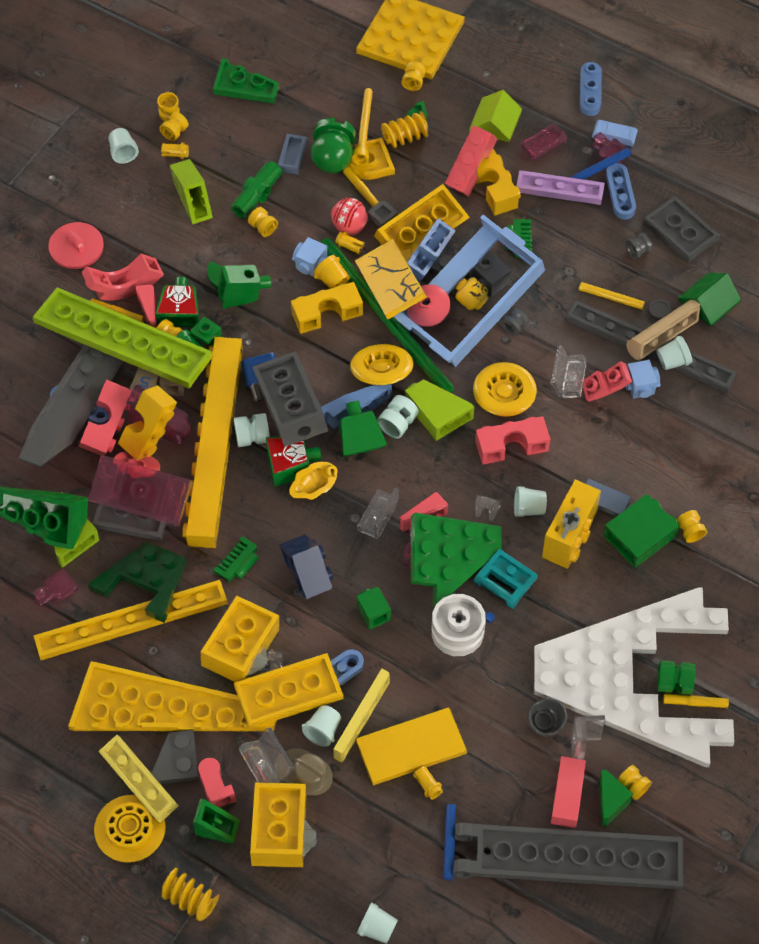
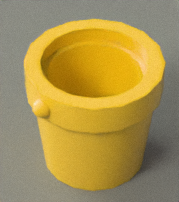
(331, 272)

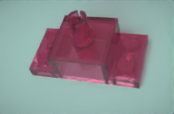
(140, 490)

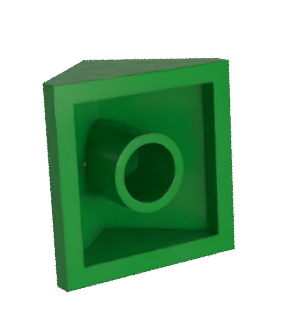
(714, 294)

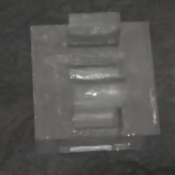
(492, 504)

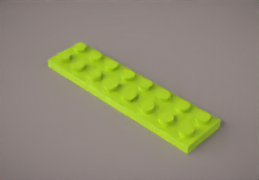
(123, 337)

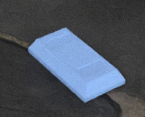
(624, 134)

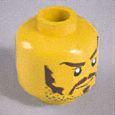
(471, 293)

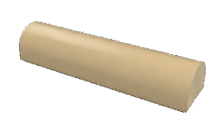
(664, 330)

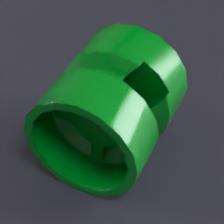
(676, 677)

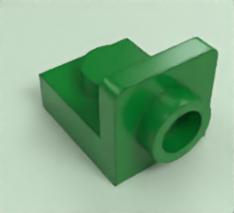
(206, 331)

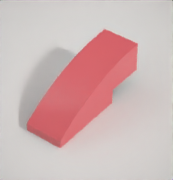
(568, 792)

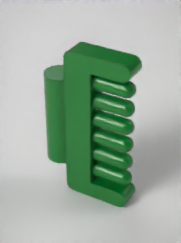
(522, 228)
(243, 561)

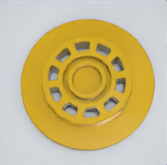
(381, 364)
(504, 394)
(128, 827)

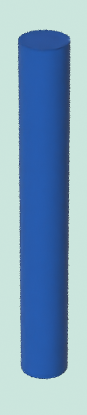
(603, 164)
(449, 848)

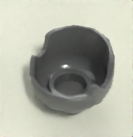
(547, 717)

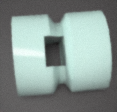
(398, 416)
(251, 429)

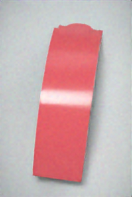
(123, 283)

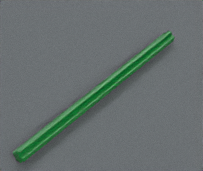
(393, 325)

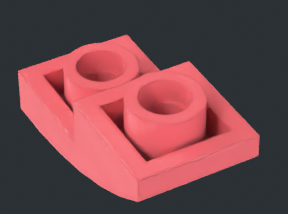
(605, 383)

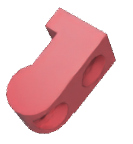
(212, 783)

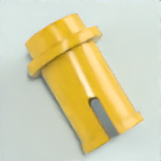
(175, 150)
(349, 242)
(428, 783)

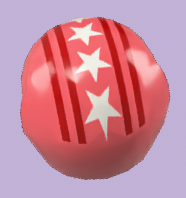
(349, 216)

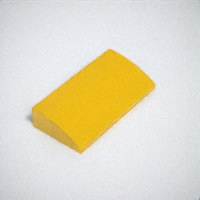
(415, 222)

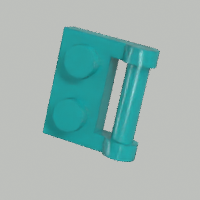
(511, 573)

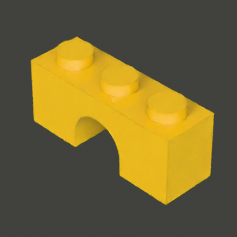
(503, 194)
(341, 299)
(156, 409)

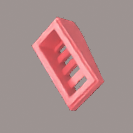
(147, 302)
(432, 505)

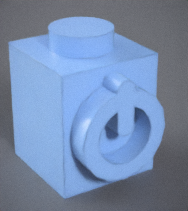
(309, 256)
(644, 379)

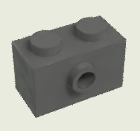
(491, 273)

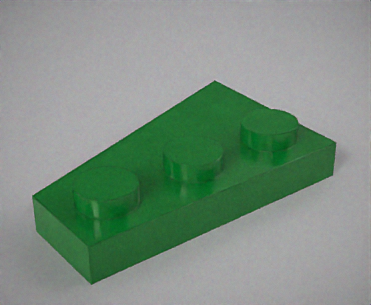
(239, 83)

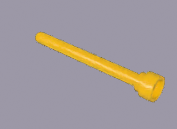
(360, 153)

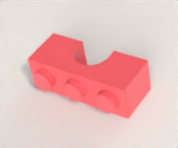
(464, 171)
(529, 433)
(100, 437)

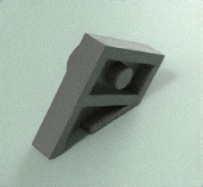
(177, 759)

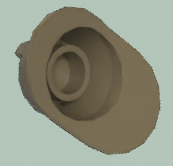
(310, 771)

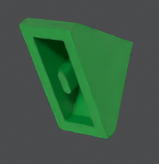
(613, 797)
(215, 823)

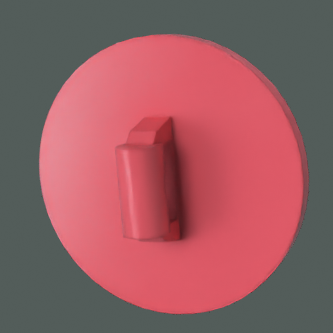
(76, 245)

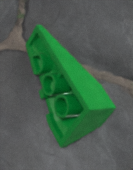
(48, 514)

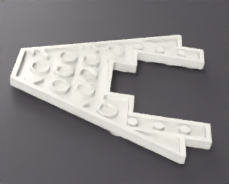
(594, 674)

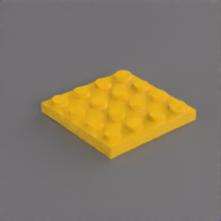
(410, 32)

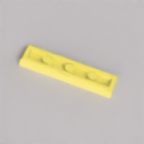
(361, 715)
(138, 778)

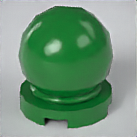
(332, 145)

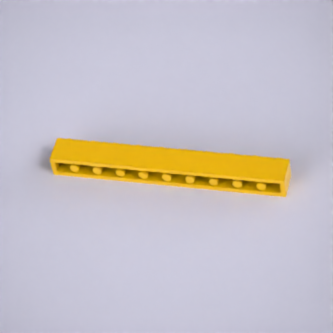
(214, 443)

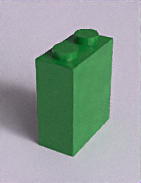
(641, 530)

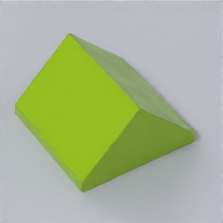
(497, 115)

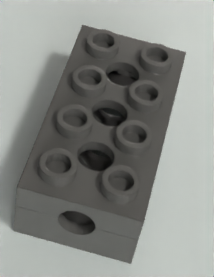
(281, 376)

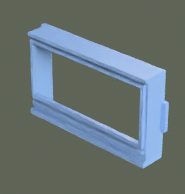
(457, 270)

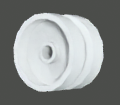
(458, 624)

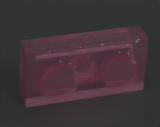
(543, 141)

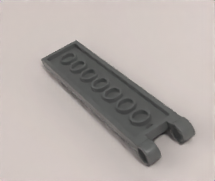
(572, 856)

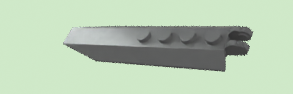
(69, 406)

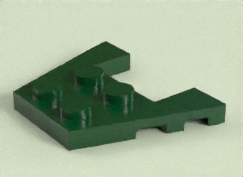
(149, 569)

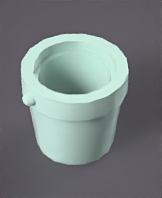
(122, 146)
(674, 354)
(529, 502)
(322, 726)
(377, 924)

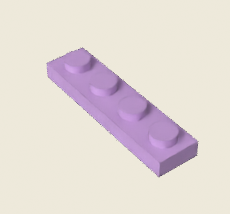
(560, 187)

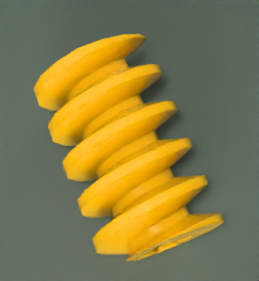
(404, 129)
(187, 896)

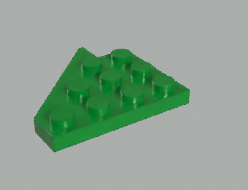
(449, 551)

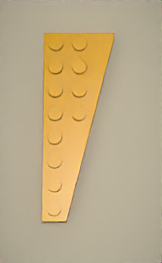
(143, 702)

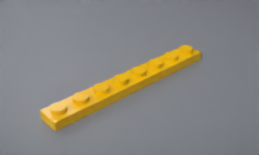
(127, 621)

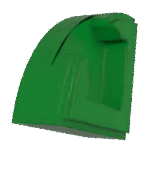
(418, 107)
(214, 274)

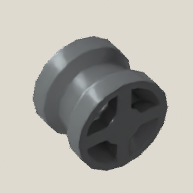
(638, 246)
(514, 321)

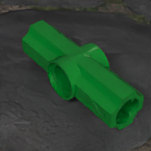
(256, 189)

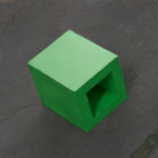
(373, 607)

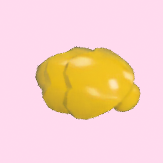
(313, 480)

